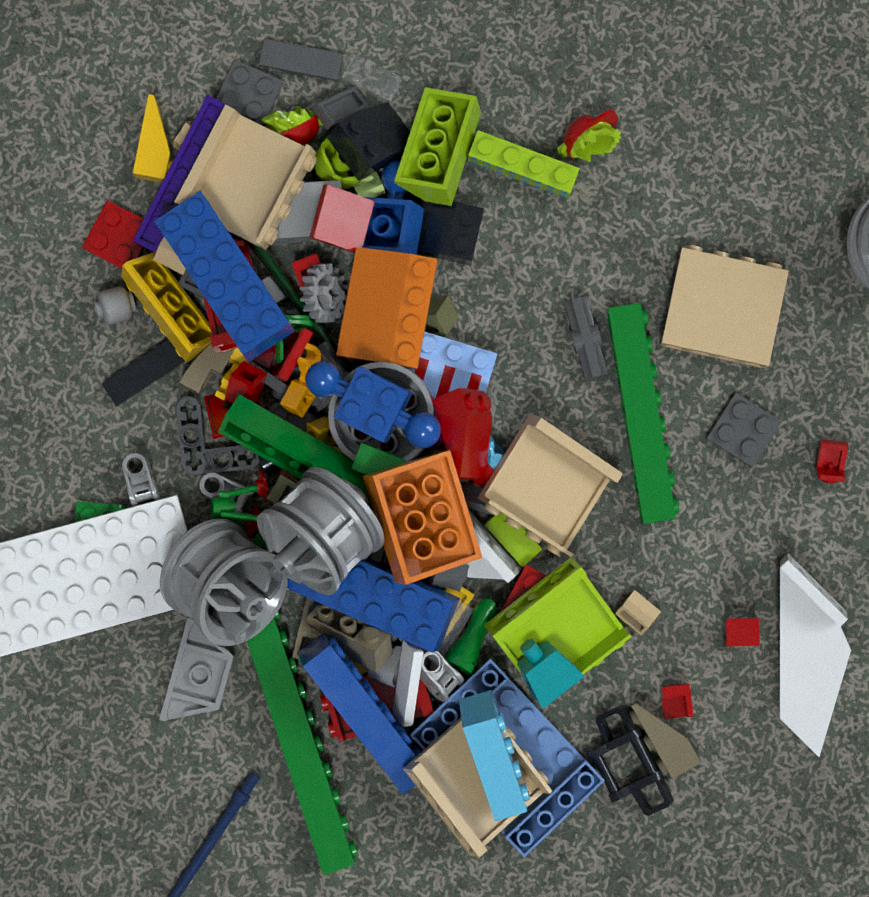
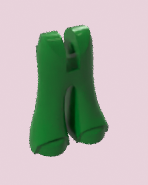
(465, 651)

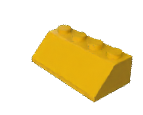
(168, 305)

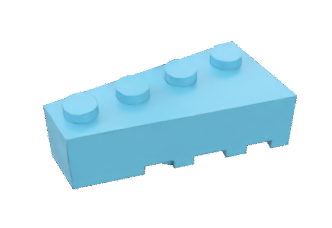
(493, 755)

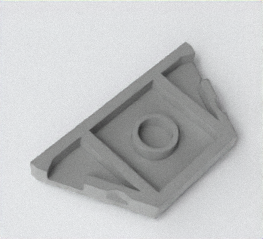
(197, 676)

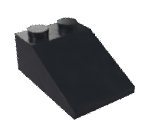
(370, 139)
(449, 230)

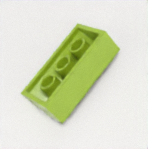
(438, 145)

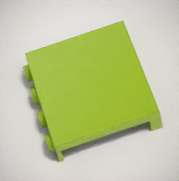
(565, 613)

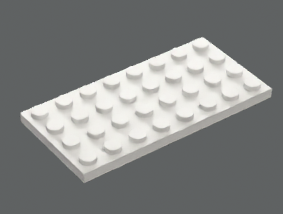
(86, 574)

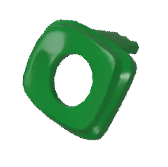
(296, 321)

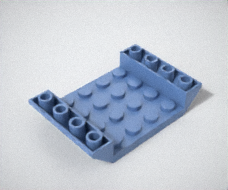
(568, 772)

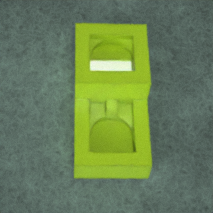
(513, 540)

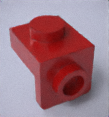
(831, 461)

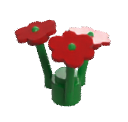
(224, 508)

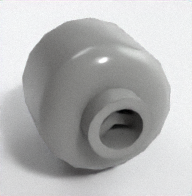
(114, 305)

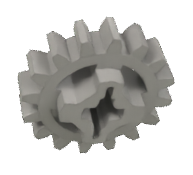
(323, 293)

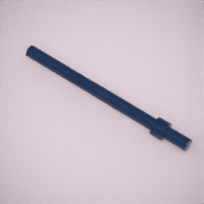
(240, 798)

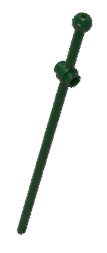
(294, 297)

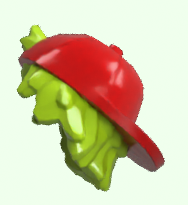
(295, 125)
(595, 131)

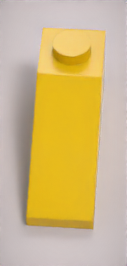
(153, 150)

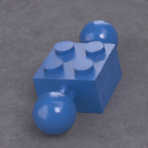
(394, 221)
(373, 404)

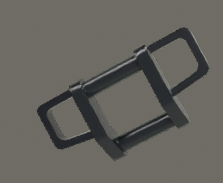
(653, 775)

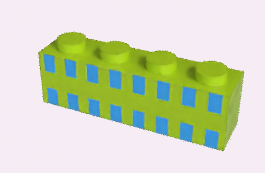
(523, 164)

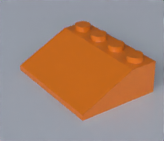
(387, 307)
(422, 517)

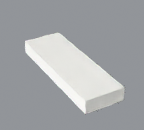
(407, 683)

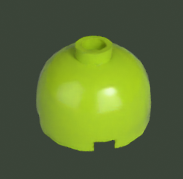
(331, 166)

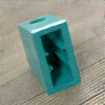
(547, 671)

